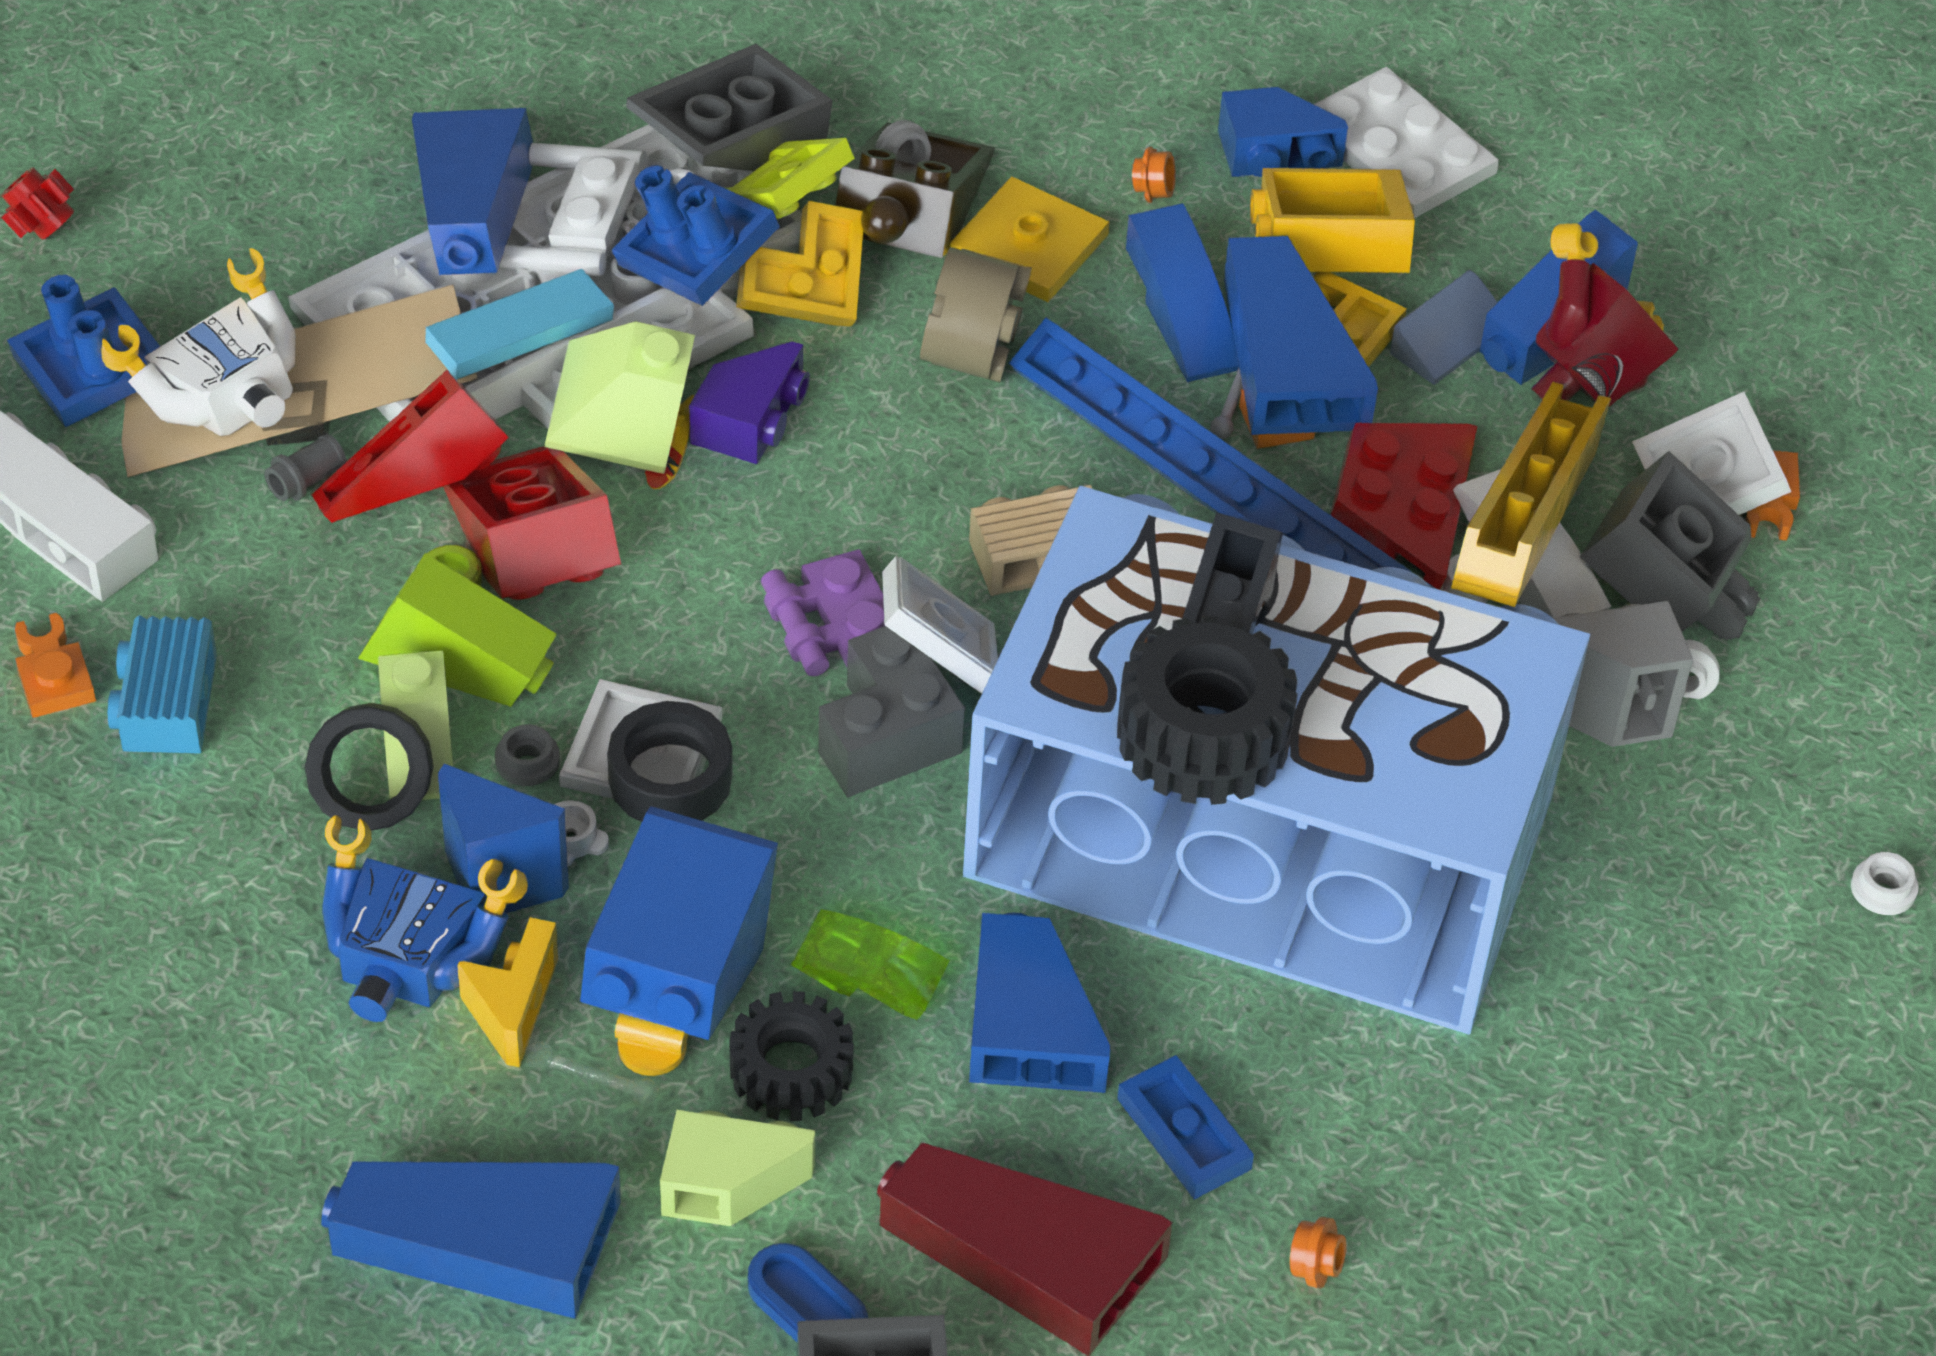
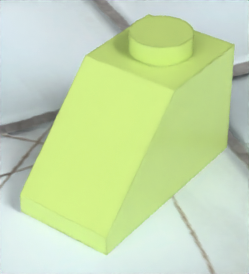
(418, 689)

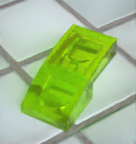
(862, 955)

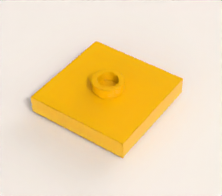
(1036, 232)

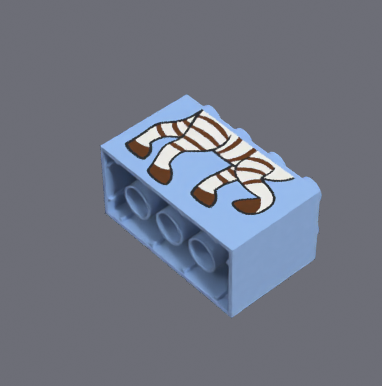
(1379, 844)

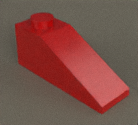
(423, 448)

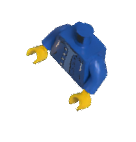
(406, 929)

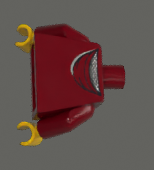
(1597, 329)

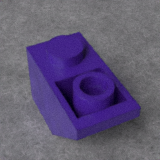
(747, 401)

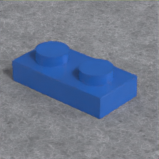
(1185, 1127)

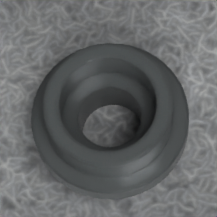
(527, 741)

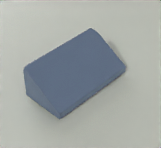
(1444, 328)

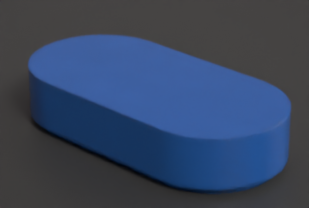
(797, 1287)

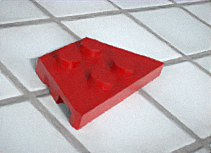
(1401, 487)

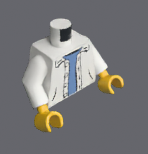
(223, 367)

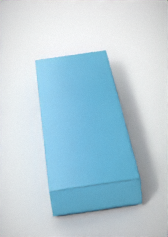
(519, 323)

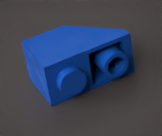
(1278, 131)

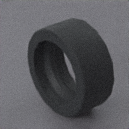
(382, 718)
(670, 725)

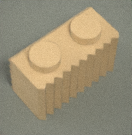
(1016, 536)

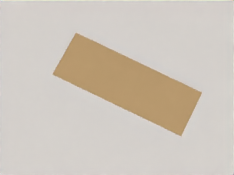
(363, 355)

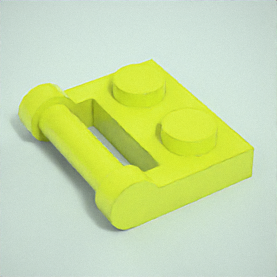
(793, 172)

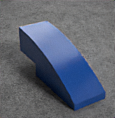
(1182, 291)

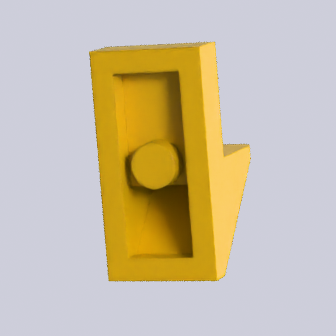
(510, 998)

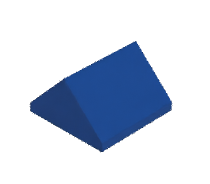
(506, 825)

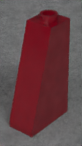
(1025, 1240)

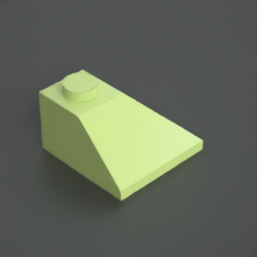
(621, 395)

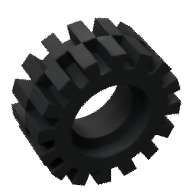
(791, 1088)

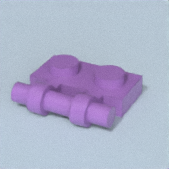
(843, 595)

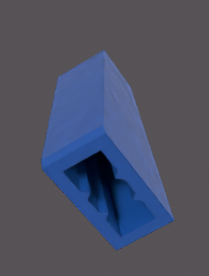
(472, 183)
(1290, 345)
(480, 1226)

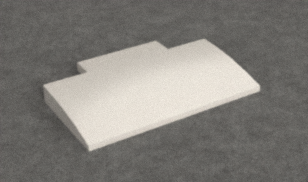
(535, 376)

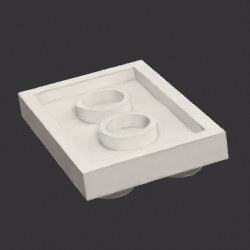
(1403, 131)

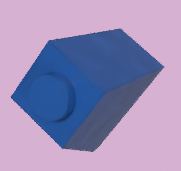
(1522, 312)
(1032, 1011)

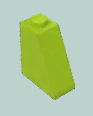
(483, 640)

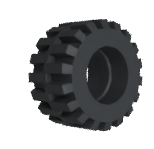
(1196, 750)

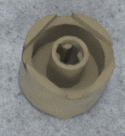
(974, 313)

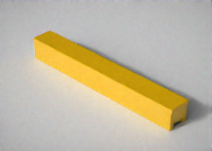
(1529, 498)

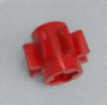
(37, 203)

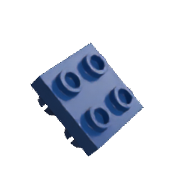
(692, 234)
(65, 351)

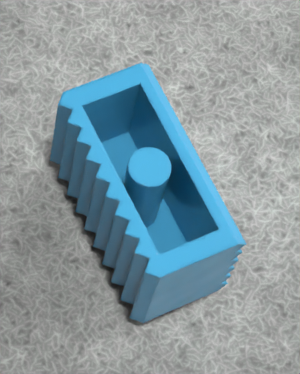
(164, 686)

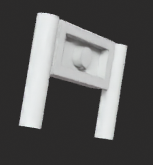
(589, 210)

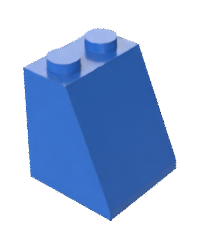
(681, 923)

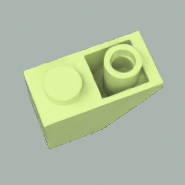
(731, 1166)

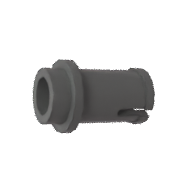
(294, 474)

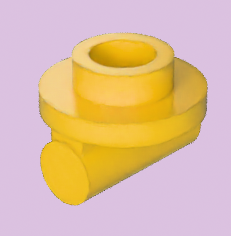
(648, 1046)

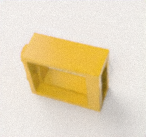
(1338, 217)

